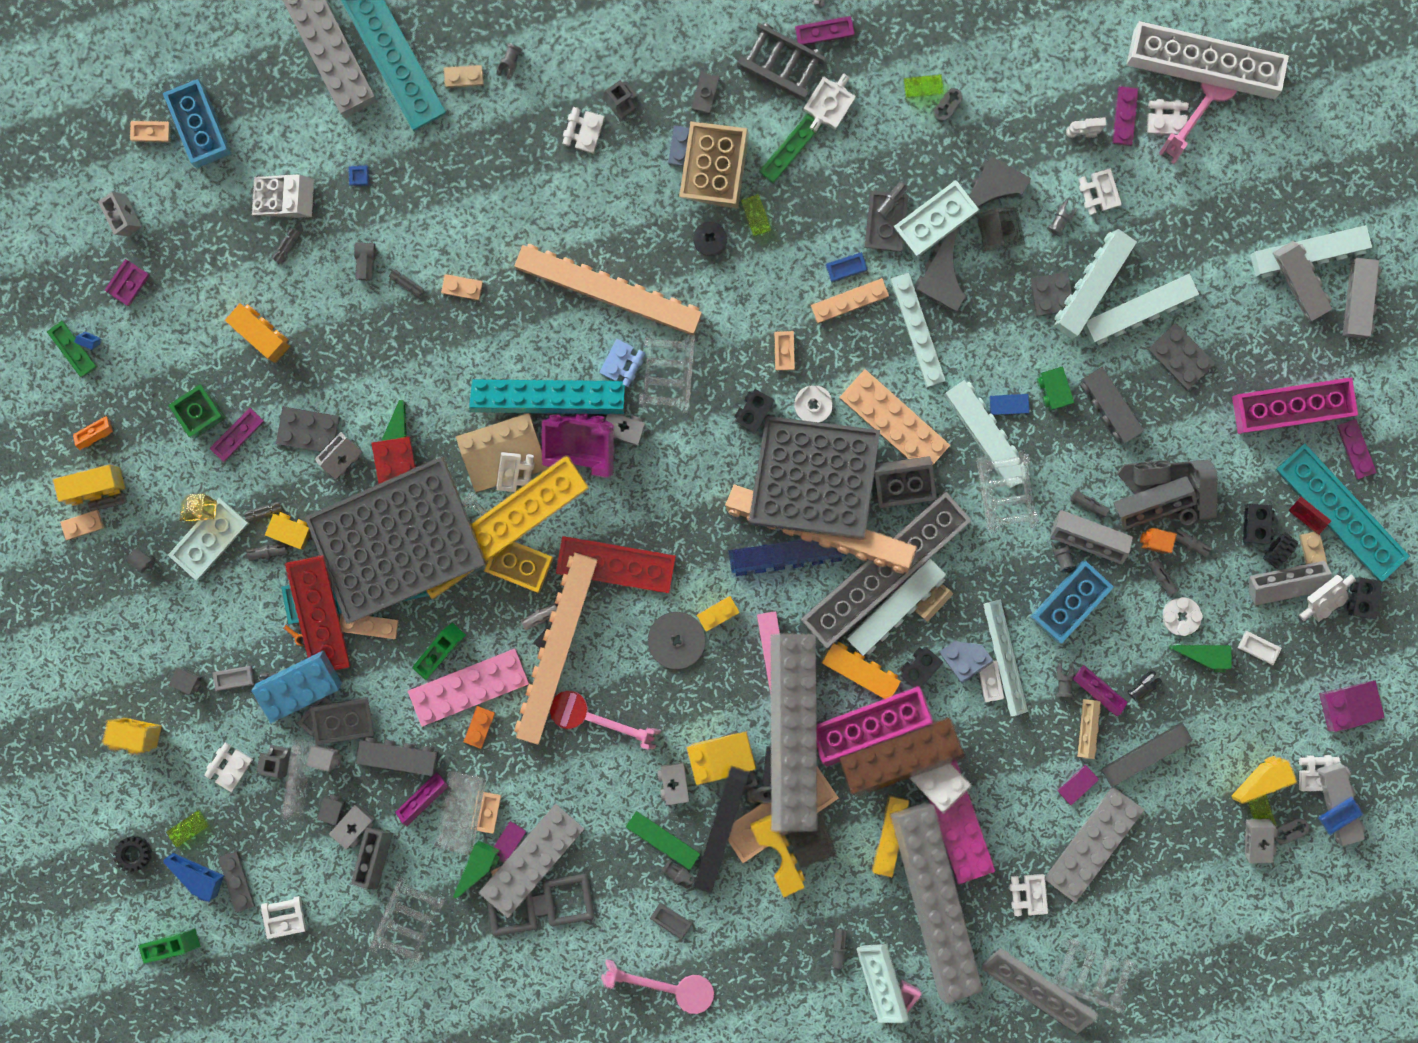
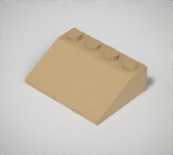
(714, 164)
(483, 449)

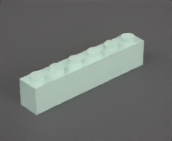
(1318, 250)
(1094, 284)
(1141, 308)
(983, 428)
(897, 605)

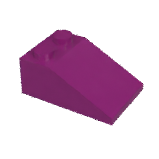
(1351, 706)

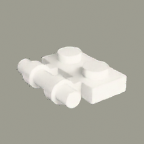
(1164, 123)
(1089, 127)
(588, 133)
(1105, 190)
(509, 471)
(234, 769)
(1309, 778)
(1035, 895)

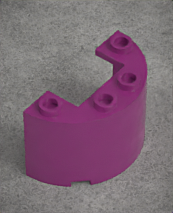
(582, 439)

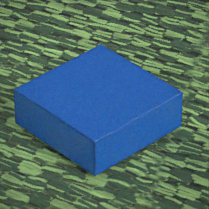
(358, 175)
(88, 340)

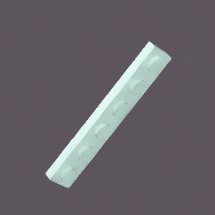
(917, 330)
(1005, 658)

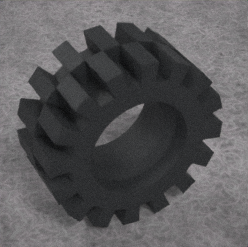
(1280, 550)
(121, 858)

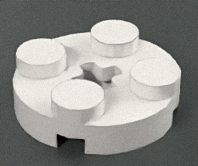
(813, 393)
(1171, 616)

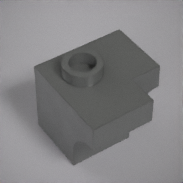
(620, 98)
(274, 762)

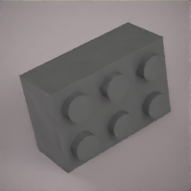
(904, 482)

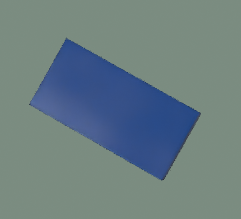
(846, 267)
(1009, 404)
(1340, 816)

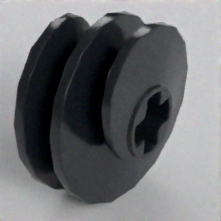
(710, 248)

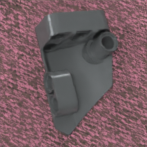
(1200, 473)

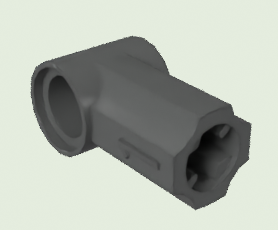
(364, 258)
(140, 560)

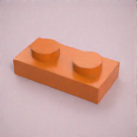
(92, 433)
(479, 727)

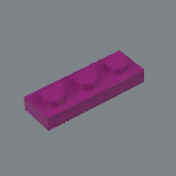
(824, 31)
(1125, 116)
(237, 434)
(1356, 449)
(1100, 690)
(421, 799)

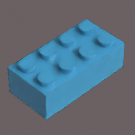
(197, 123)
(1071, 602)
(296, 687)

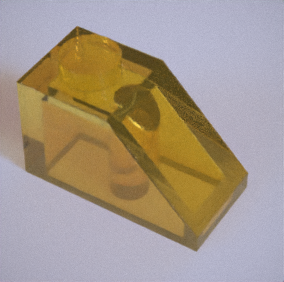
(197, 507)

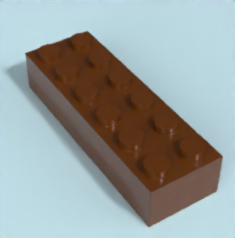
(902, 757)

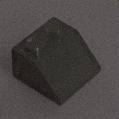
(1000, 228)
(812, 845)

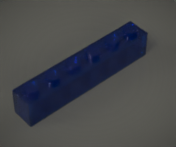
(780, 555)

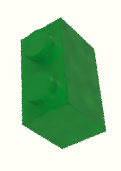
(1055, 388)

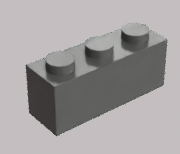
(371, 858)

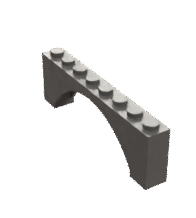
(940, 281)

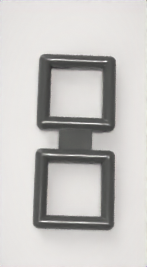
(543, 904)

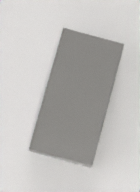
(233, 678)

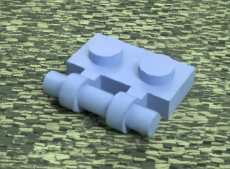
(617, 359)

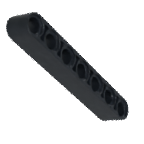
(721, 829)

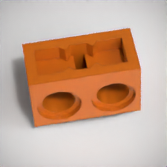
(1157, 540)

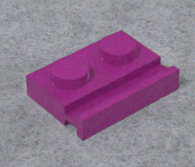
(127, 282)

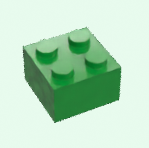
(197, 411)

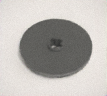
(690, 634)

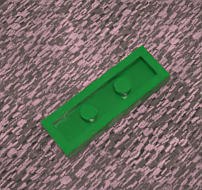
(73, 352)

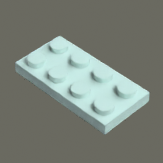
(936, 218)
(208, 540)
(882, 983)

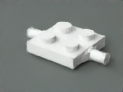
(829, 103)
(1328, 598)

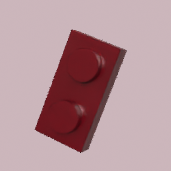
(1310, 515)

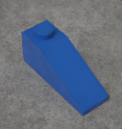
(195, 877)

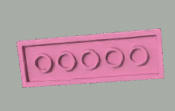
(468, 687)

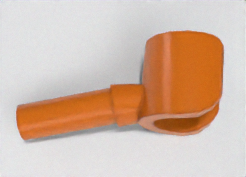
(294, 634)

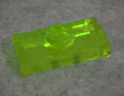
(923, 86)
(756, 215)
(1261, 808)
(187, 828)

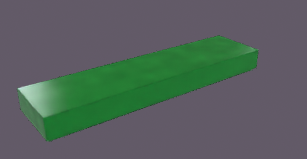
(789, 149)
(662, 840)

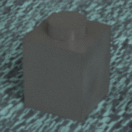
(186, 681)
(331, 809)

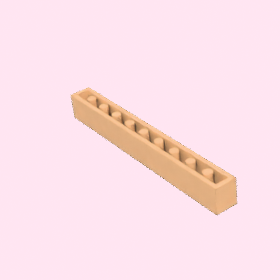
(608, 290)
(875, 547)
(556, 648)

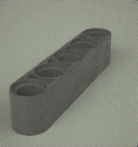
(1146, 754)

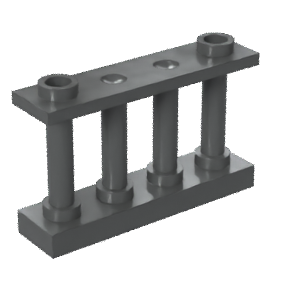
(782, 80)

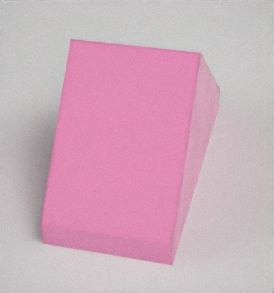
(909, 994)

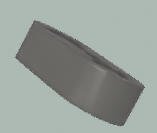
(944, 102)
(1292, 835)

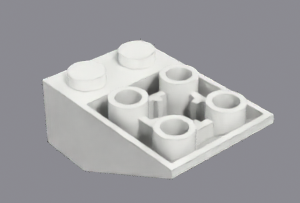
(283, 196)

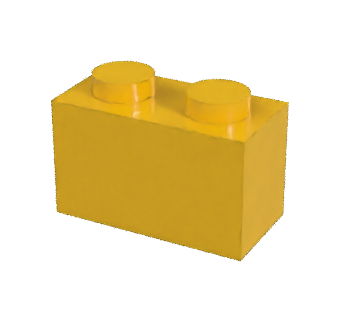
(288, 531)
(718, 613)

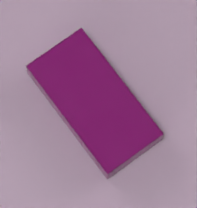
(1078, 785)
(509, 840)

